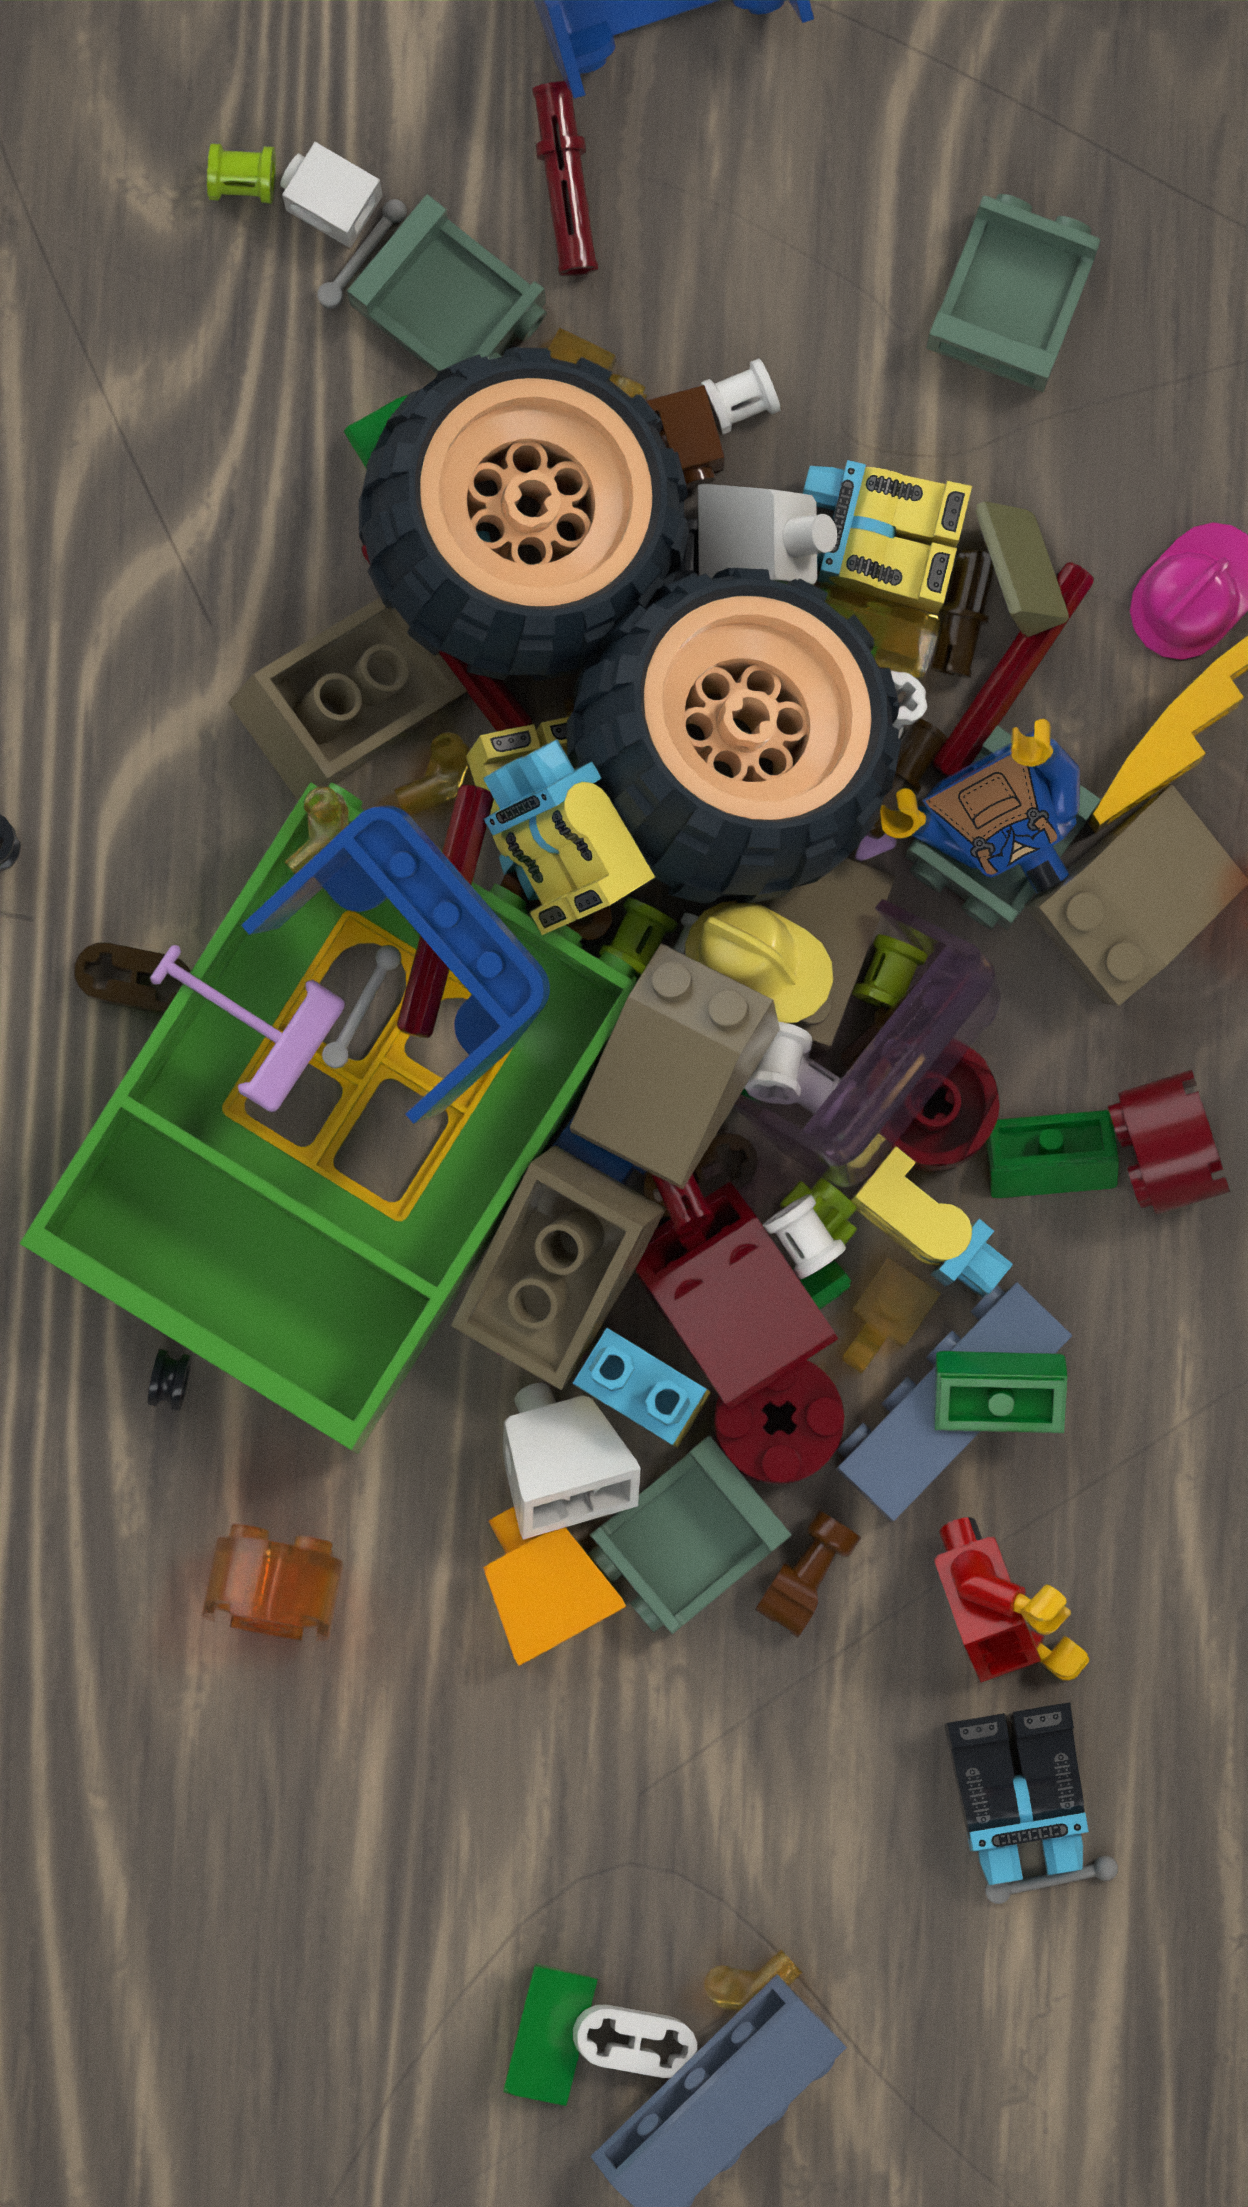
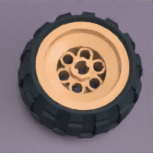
(586, 461)
(812, 709)

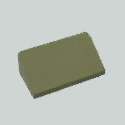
(1022, 567)

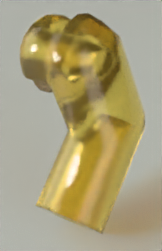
(735, 1987)

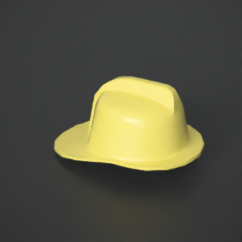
(765, 955)

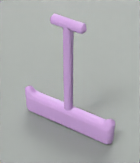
(292, 1047)

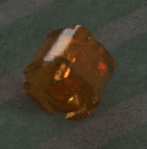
(273, 1584)

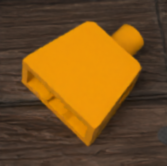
(545, 1588)

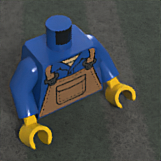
(1000, 809)

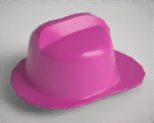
(1193, 592)

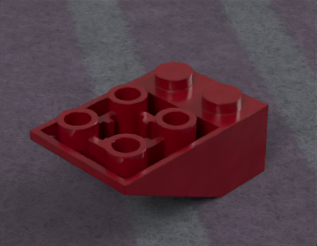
(732, 1298)

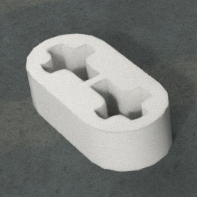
(637, 2025)

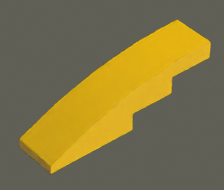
(1171, 744)

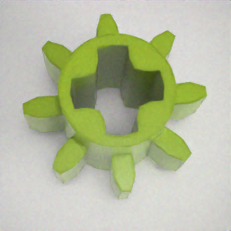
(830, 1206)

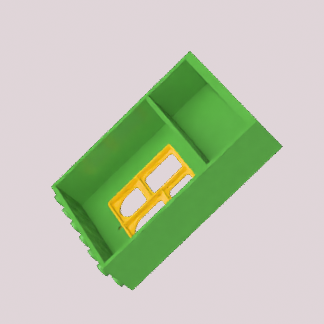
(262, 1243)

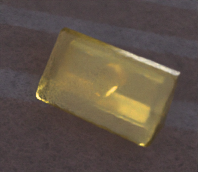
(901, 633)

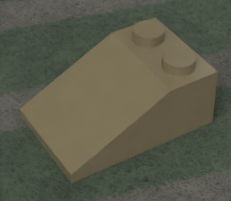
(343, 697)
(1138, 897)
(844, 920)
(675, 1065)
(557, 1265)

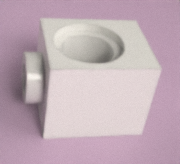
(330, 193)

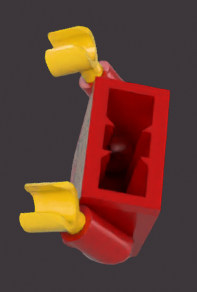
(995, 1611)

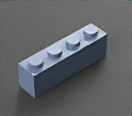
(905, 1450)
(719, 2100)

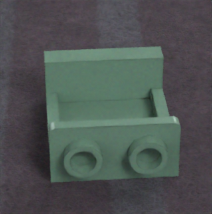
(1014, 291)
(445, 293)
(995, 898)
(688, 1537)

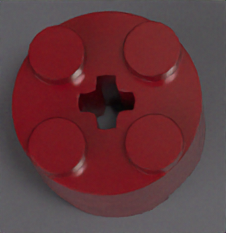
(955, 1138)
(1170, 1142)
(783, 1457)

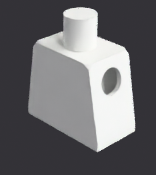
(761, 532)
(565, 1462)

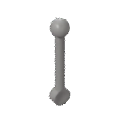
(330, 293)
(336, 1053)
(1104, 1868)

